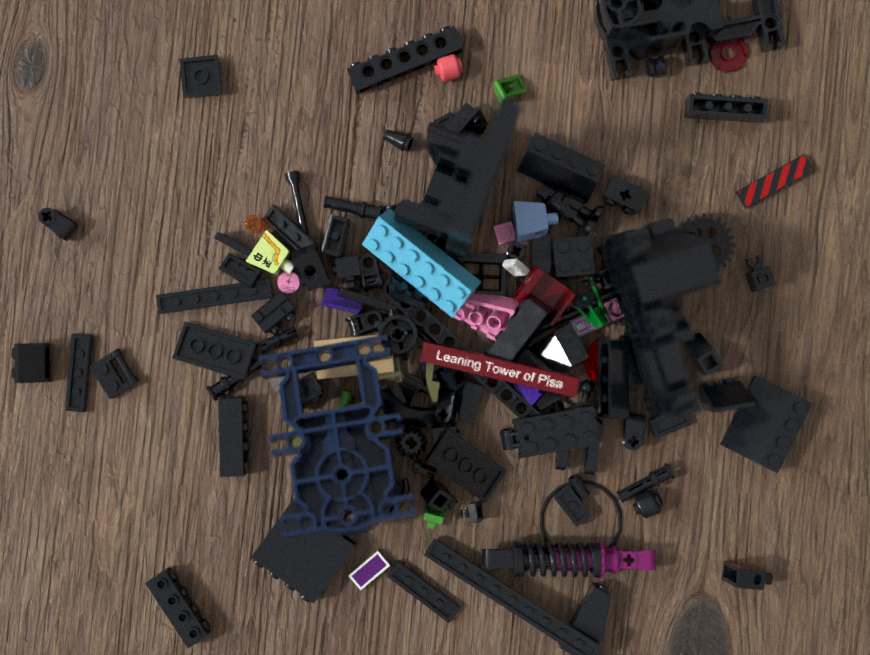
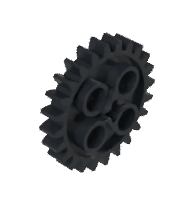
(721, 239)

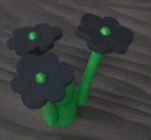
(596, 315)

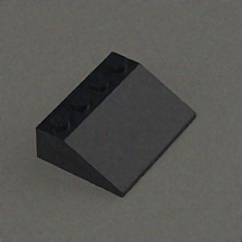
(768, 428)

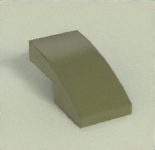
(432, 387)

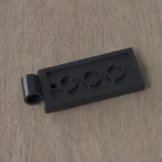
(552, 432)

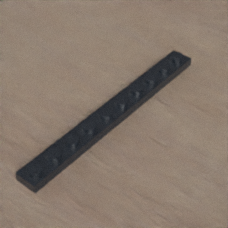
(511, 599)

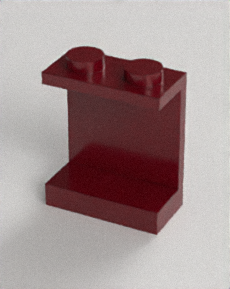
(546, 290)

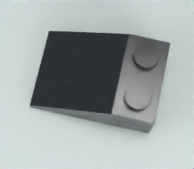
(561, 350)
(724, 396)

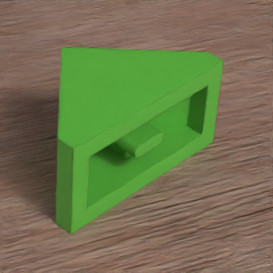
(509, 87)

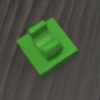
(433, 516)

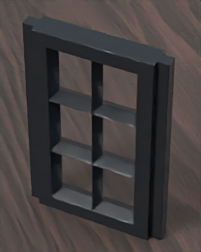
(493, 259)

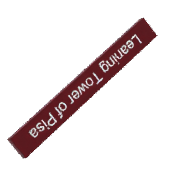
(500, 369)

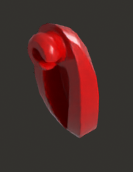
(592, 365)

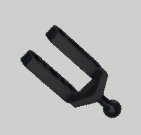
(590, 461)

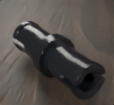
(278, 340)

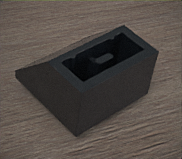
(31, 362)

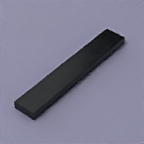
(213, 296)

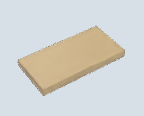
(382, 366)

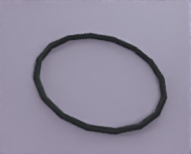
(595, 485)

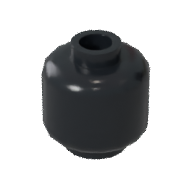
(648, 504)

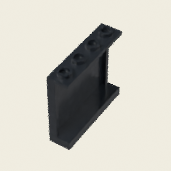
(302, 561)

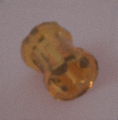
(248, 226)

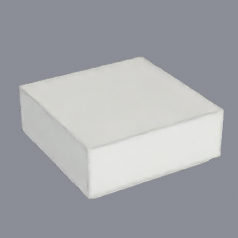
(515, 267)

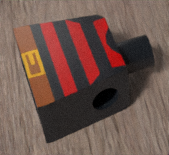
(745, 575)

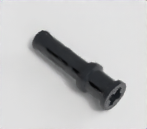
(361, 209)
(227, 383)
(653, 479)

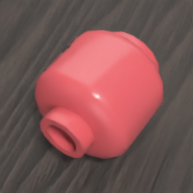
(448, 67)

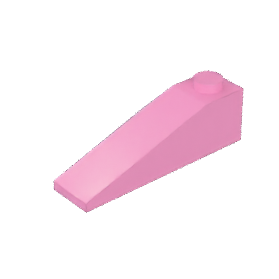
(488, 313)

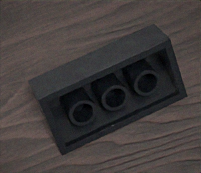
(561, 167)
(520, 330)

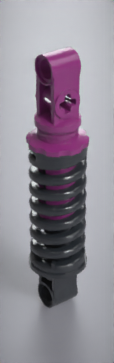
(591, 558)

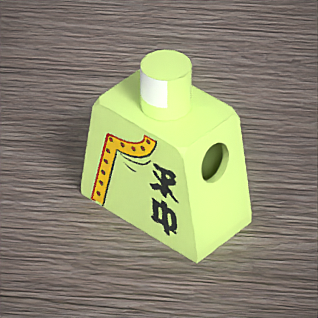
(271, 255)

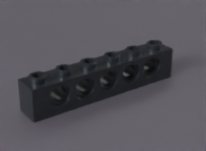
(362, 83)

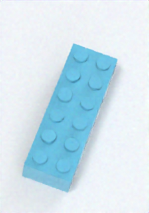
(421, 263)

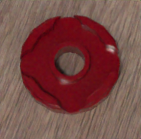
(728, 64)

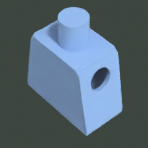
(531, 220)

